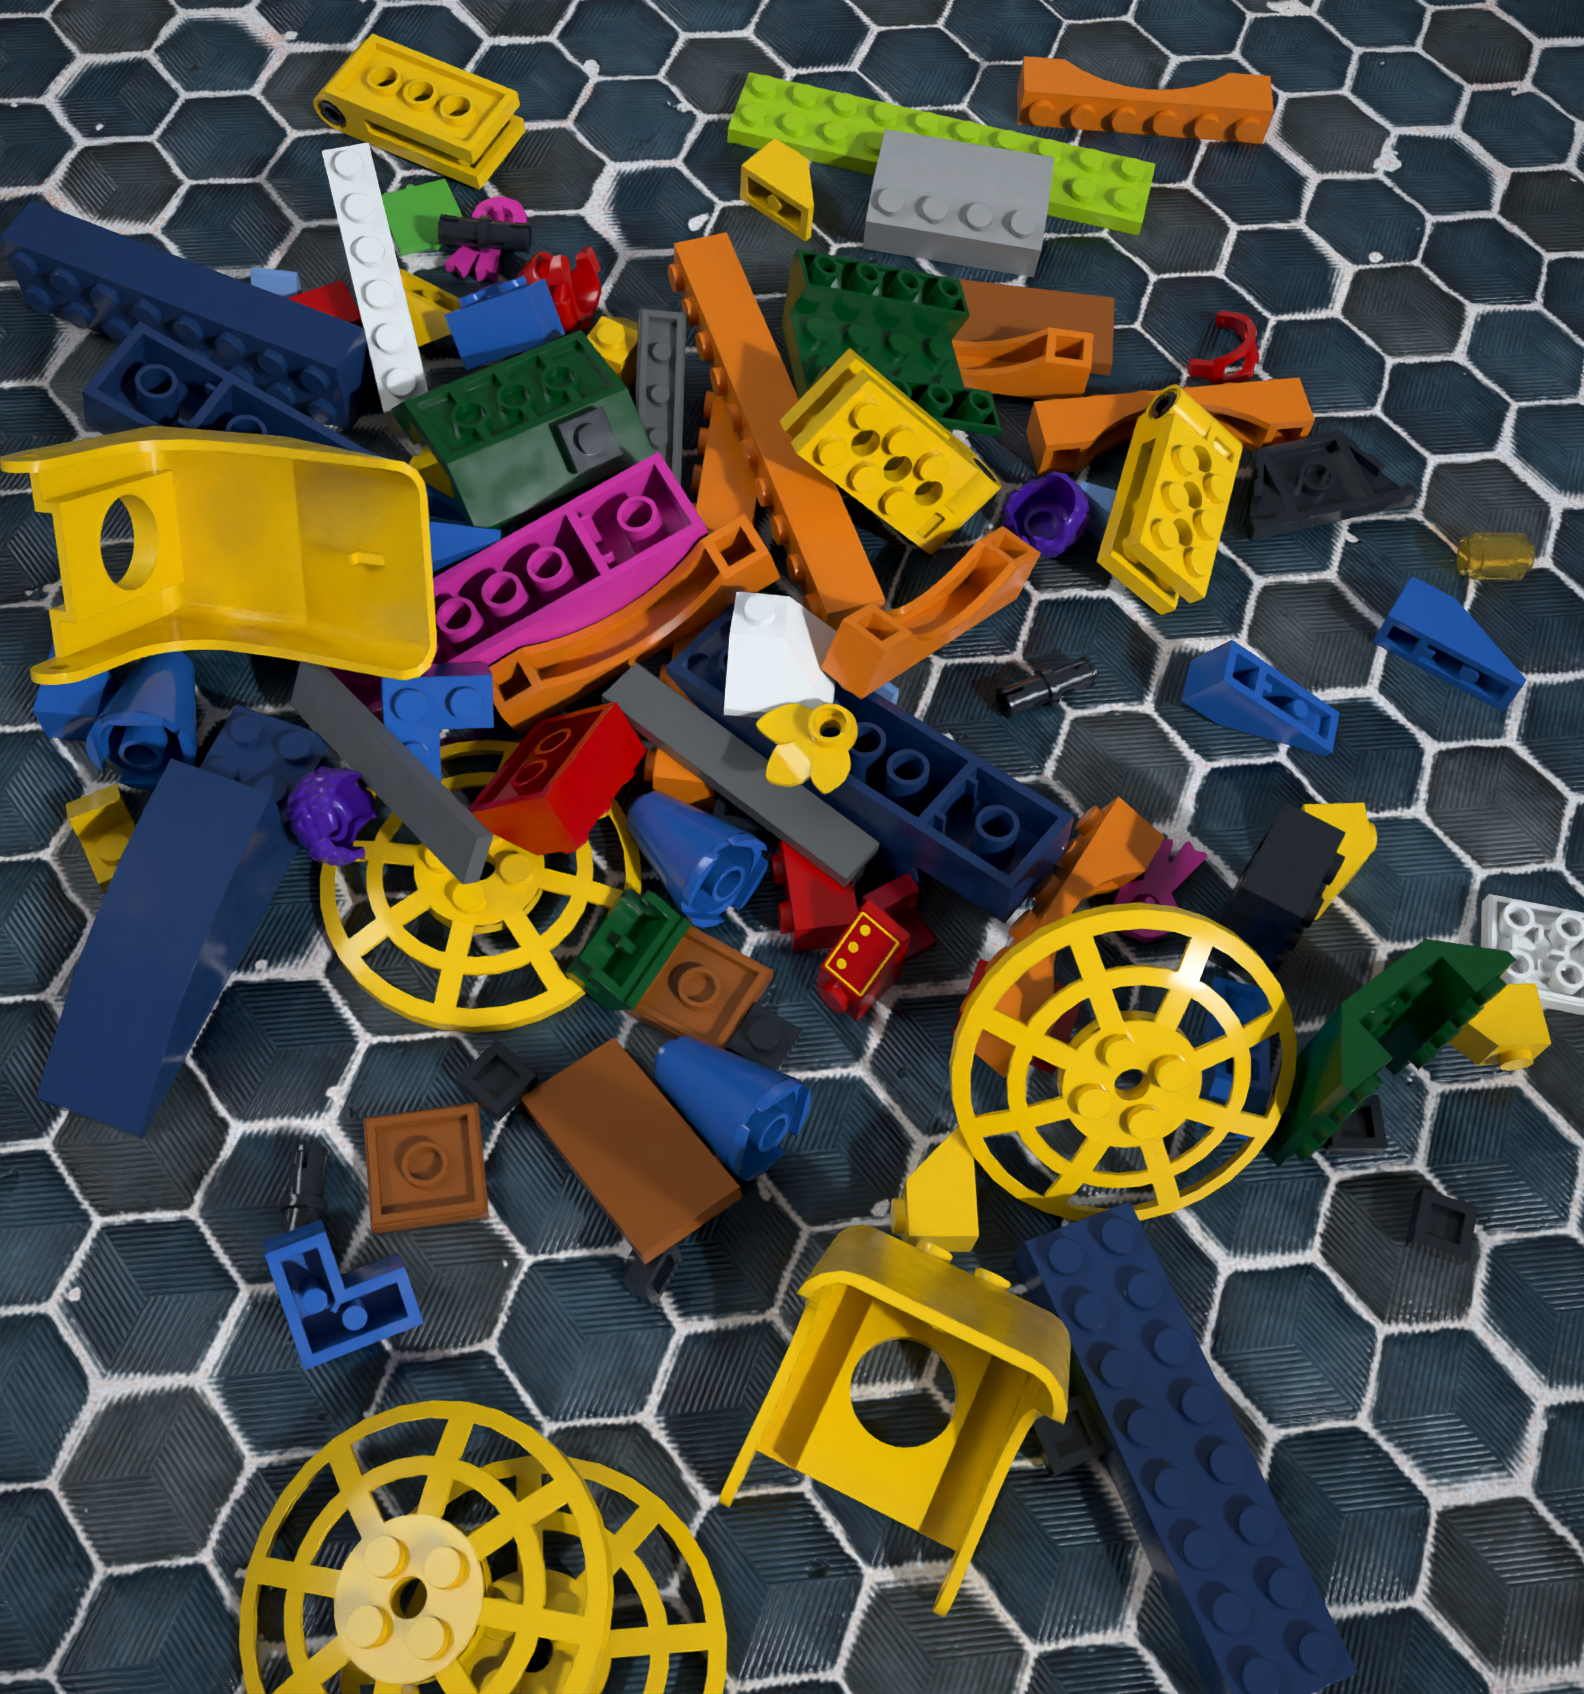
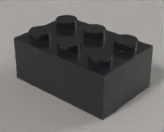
(1281, 888)

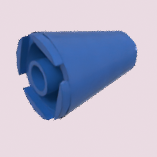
(148, 722)
(697, 856)
(732, 1102)

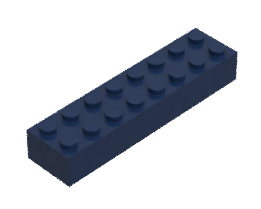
(259, 336)
(1183, 1463)

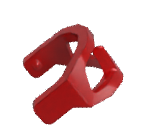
(1214, 369)

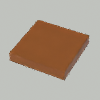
(702, 990)
(425, 1168)

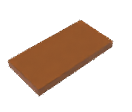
(1016, 311)
(631, 1150)

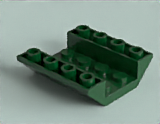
(894, 322)
(499, 433)
(1390, 1023)

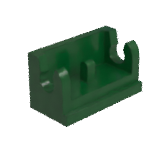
(628, 950)

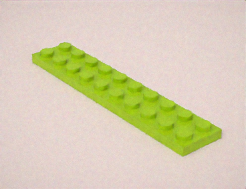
(849, 132)

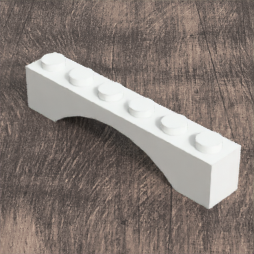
(375, 277)

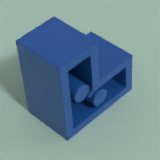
(503, 321)
(437, 700)
(334, 1310)

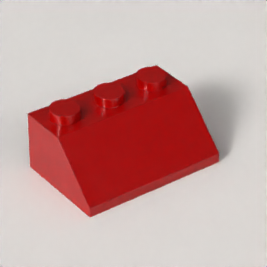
(560, 780)

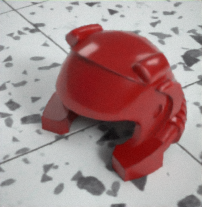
(574, 291)

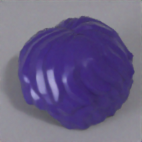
(1048, 514)
(328, 814)

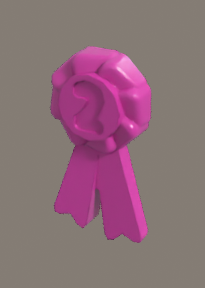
(487, 263)
(1160, 882)

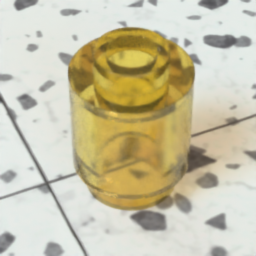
(1495, 556)

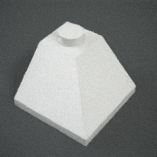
(775, 656)

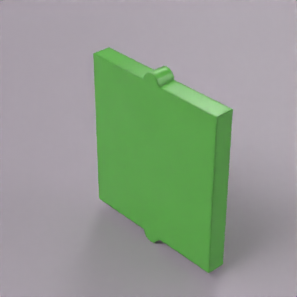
(415, 215)

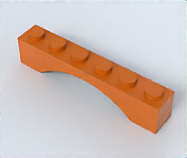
(1066, 97)
(1029, 366)
(1076, 431)
(882, 644)
(559, 672)
(1105, 856)

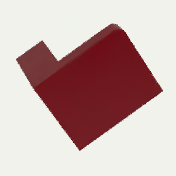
(899, 902)

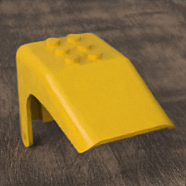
(236, 551)
(1005, 1370)

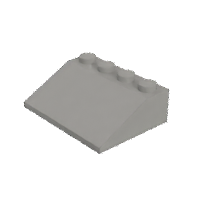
(959, 203)

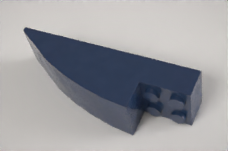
(168, 385)
(911, 791)
(178, 919)

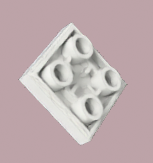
(1545, 946)

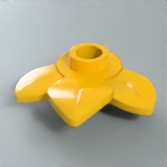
(803, 750)

